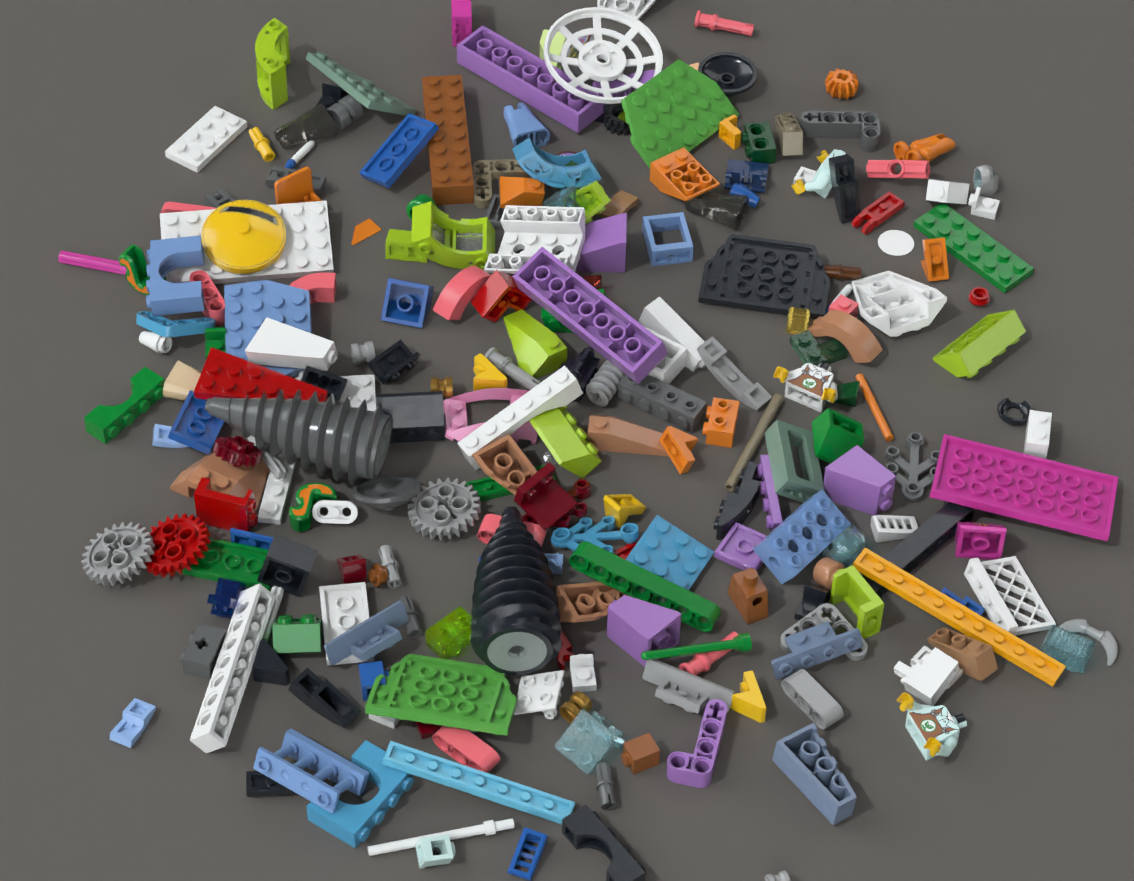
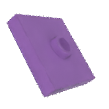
(738, 547)

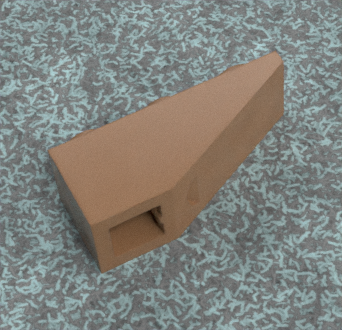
(973, 656)

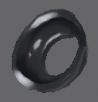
(1004, 406)

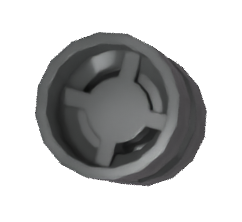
(345, 112)

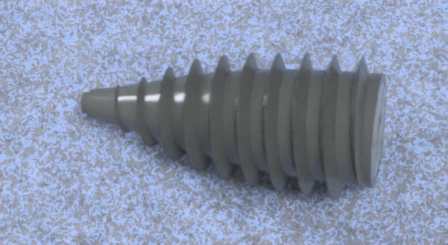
(315, 431)

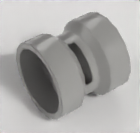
(362, 352)

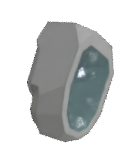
(985, 179)

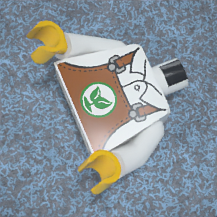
(809, 385)

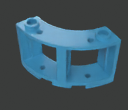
(553, 168)

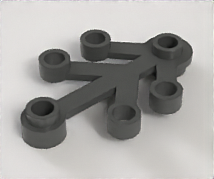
(912, 488)

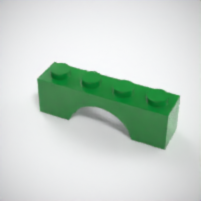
(108, 421)

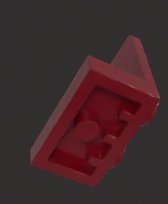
(544, 498)

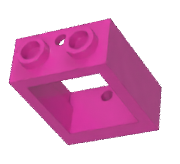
(461, 20)

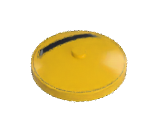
(243, 236)

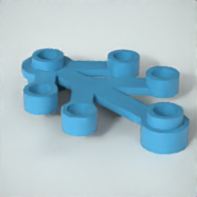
(569, 537)

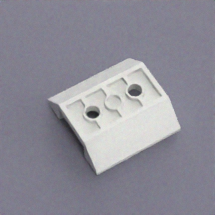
(536, 228)

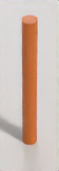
(874, 407)

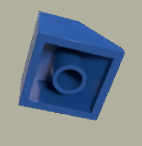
(407, 302)

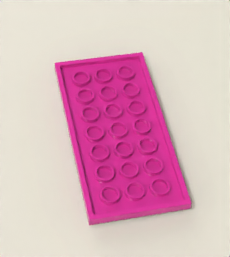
(1025, 487)

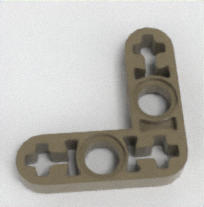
(491, 173)

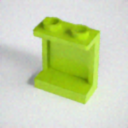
(854, 590)

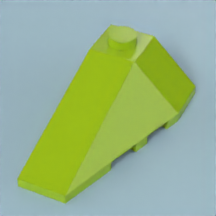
(535, 346)

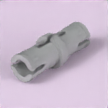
(387, 558)

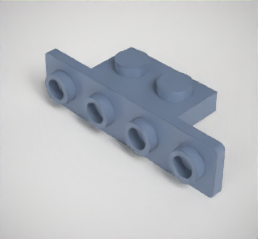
(369, 636)
(814, 647)

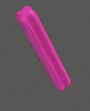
(91, 262)

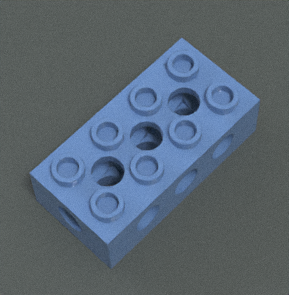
(801, 536)

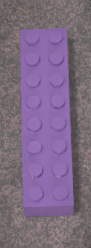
(526, 78)
(590, 315)

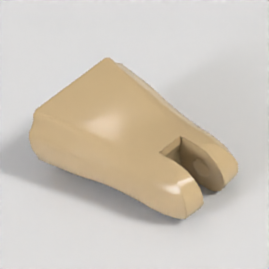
(180, 381)

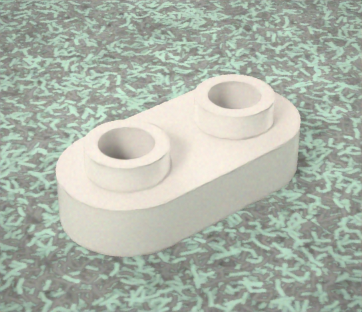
(335, 511)

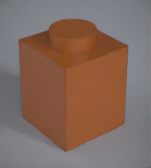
(640, 753)

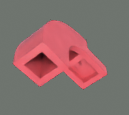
(320, 285)
(459, 292)

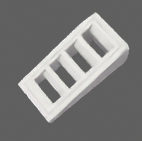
(882, 525)

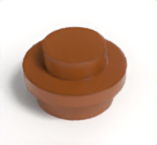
(377, 575)

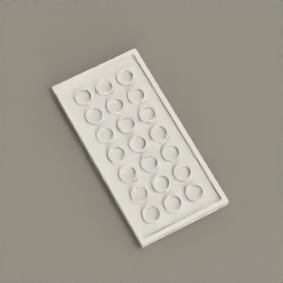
(305, 250)

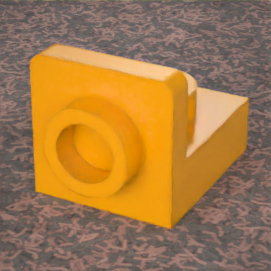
(729, 132)

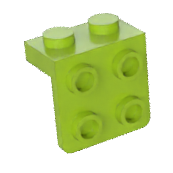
(593, 200)

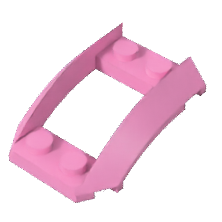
(456, 416)

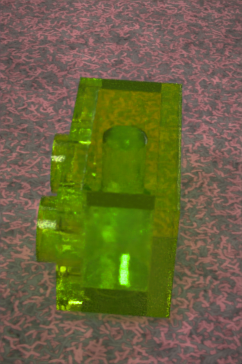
(450, 634)

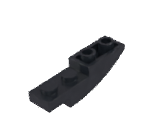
(740, 503)

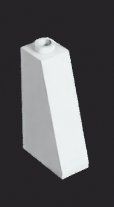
(665, 321)
(290, 347)

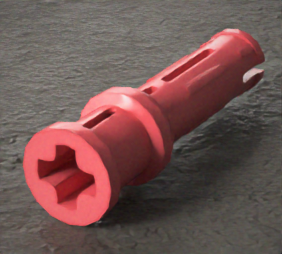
(715, 22)
(702, 661)

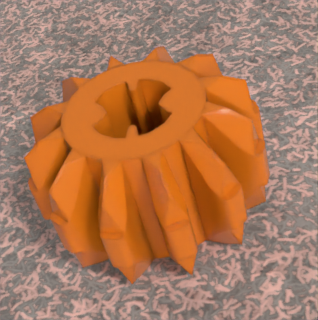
(841, 83)

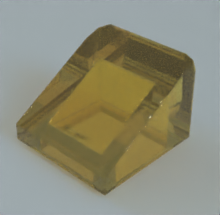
(797, 320)

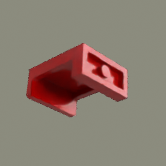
(223, 509)

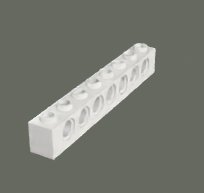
(232, 669)

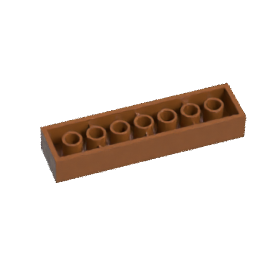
(449, 147)

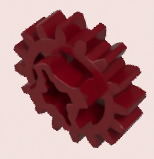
(237, 451)

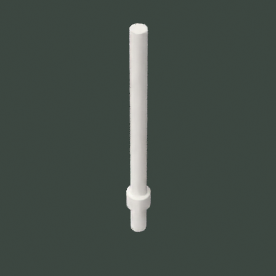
(488, 828)

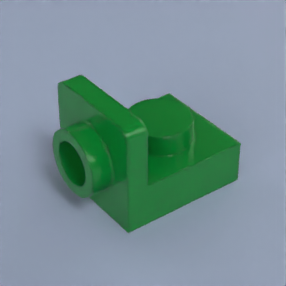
(215, 338)

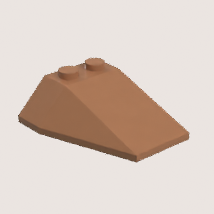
(223, 477)

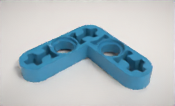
(169, 328)

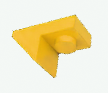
(487, 374)
(621, 507)
(750, 699)

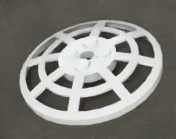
(601, 49)

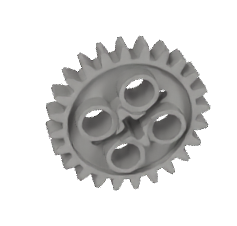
(444, 508)
(118, 554)

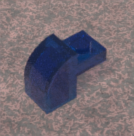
(225, 597)

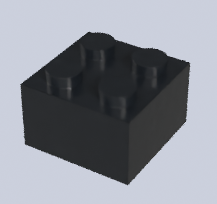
(287, 565)

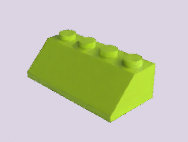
(981, 344)
(566, 441)

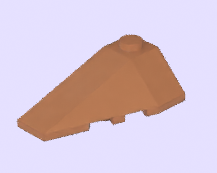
(623, 436)
(505, 463)
(585, 601)

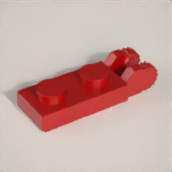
(878, 212)

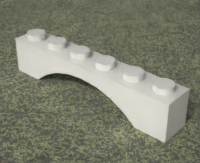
(551, 393)

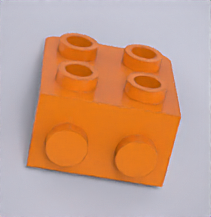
(295, 188)

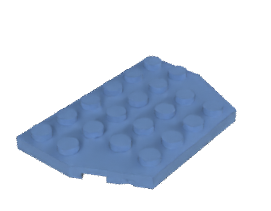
(253, 302)

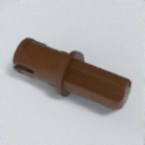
(842, 272)

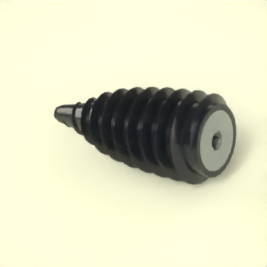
(515, 602)

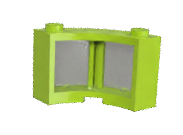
(451, 241)

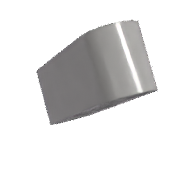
(812, 699)

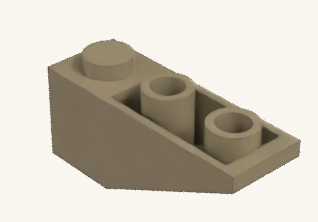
(789, 134)

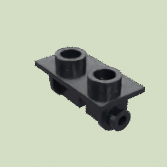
(584, 366)

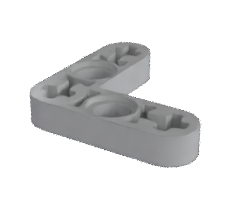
(815, 618)

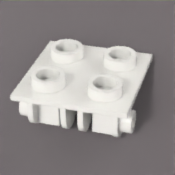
(540, 693)

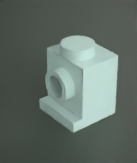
(439, 843)

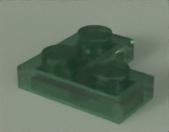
(815, 353)

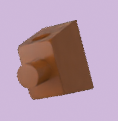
(748, 588)

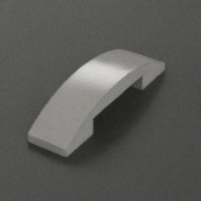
(730, 376)

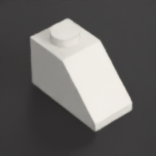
(947, 191)

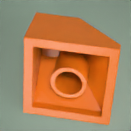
(520, 191)

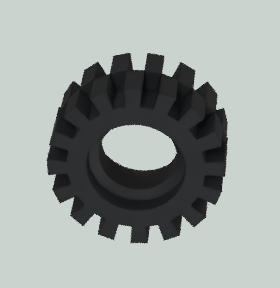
(613, 123)

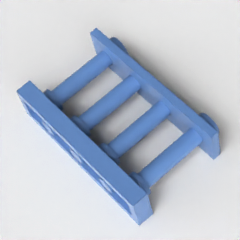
(318, 758)

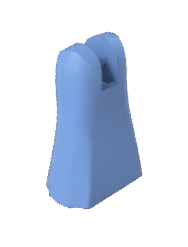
(525, 125)

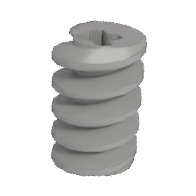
(604, 384)

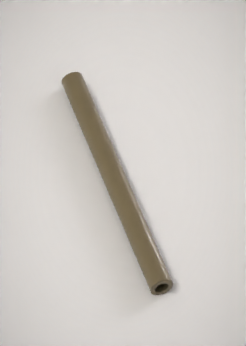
(754, 442)

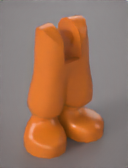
(924, 149)

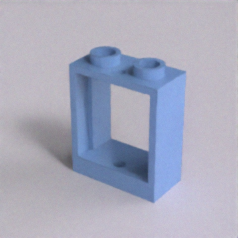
(660, 254)

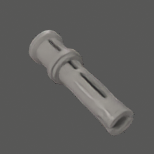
(506, 366)

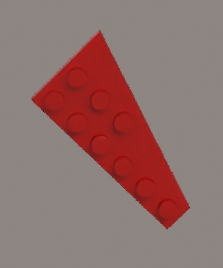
(235, 378)

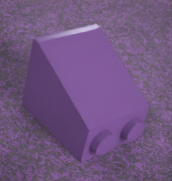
(604, 245)
(860, 482)
(642, 626)

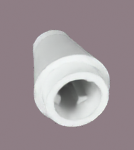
(156, 342)

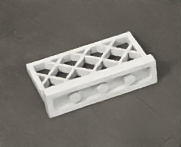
(993, 600)

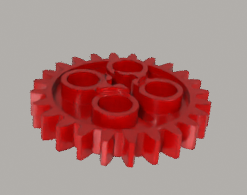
(177, 544)

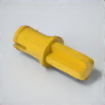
(262, 144)

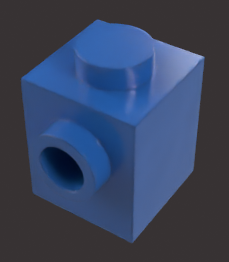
(367, 675)

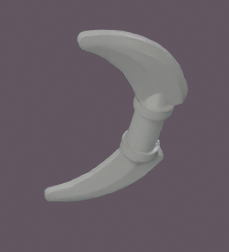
(1105, 638)

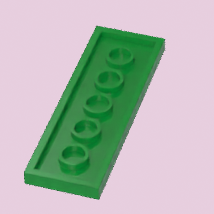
(974, 247)

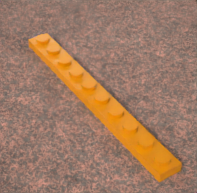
(959, 616)

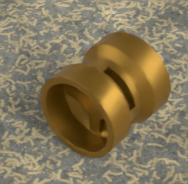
(444, 385)
(576, 703)

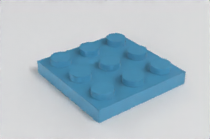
(670, 553)

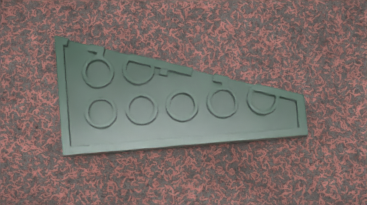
(358, 87)

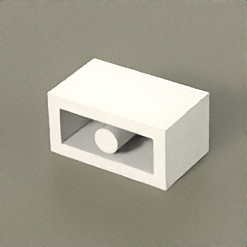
(1037, 433)

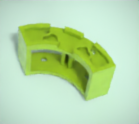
(271, 61)

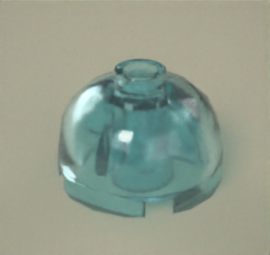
(846, 546)

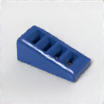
(535, 837)

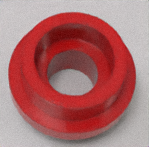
(979, 296)

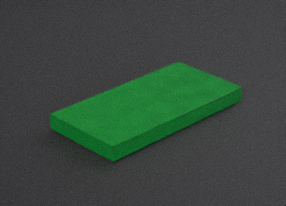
(230, 562)

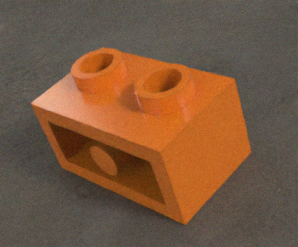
(721, 423)

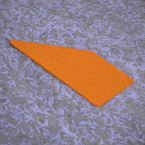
(364, 230)

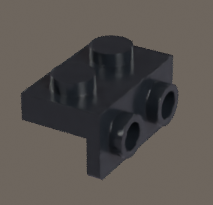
(392, 362)

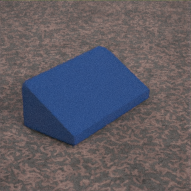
(250, 538)

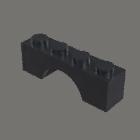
(586, 830)

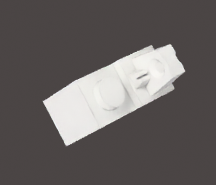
(930, 678)

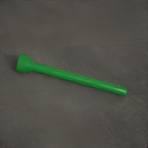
(740, 643)

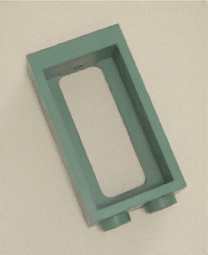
(786, 482)

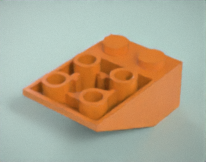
(681, 175)

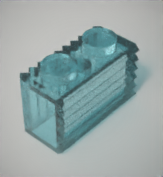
(1068, 648)

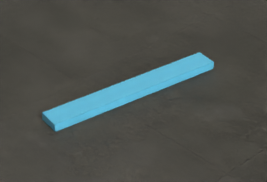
(477, 782)

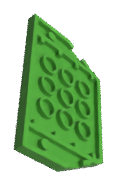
(674, 111)
(444, 695)

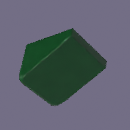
(848, 393)

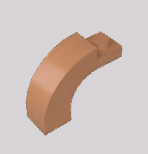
(850, 332)

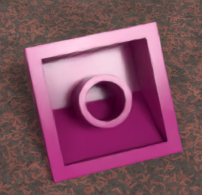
(979, 540)

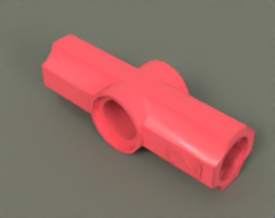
(886, 169)

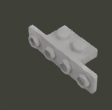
(684, 688)

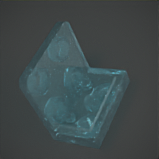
(588, 740)

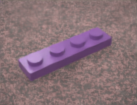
(770, 501)

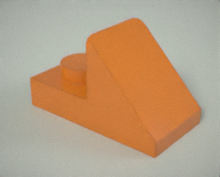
(935, 259)
(679, 448)

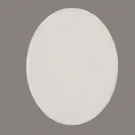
(895, 242)

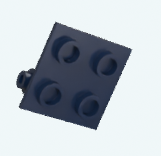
(749, 173)

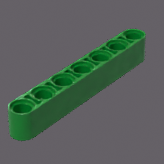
(644, 585)

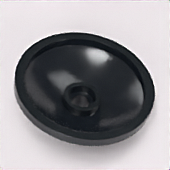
(730, 71)

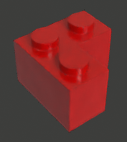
(497, 295)

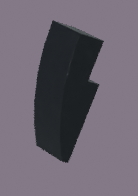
(845, 187)
(324, 698)

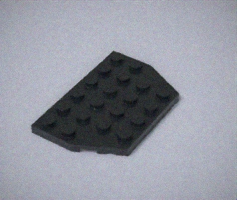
(765, 276)

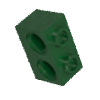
(759, 142)

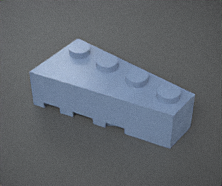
(815, 773)

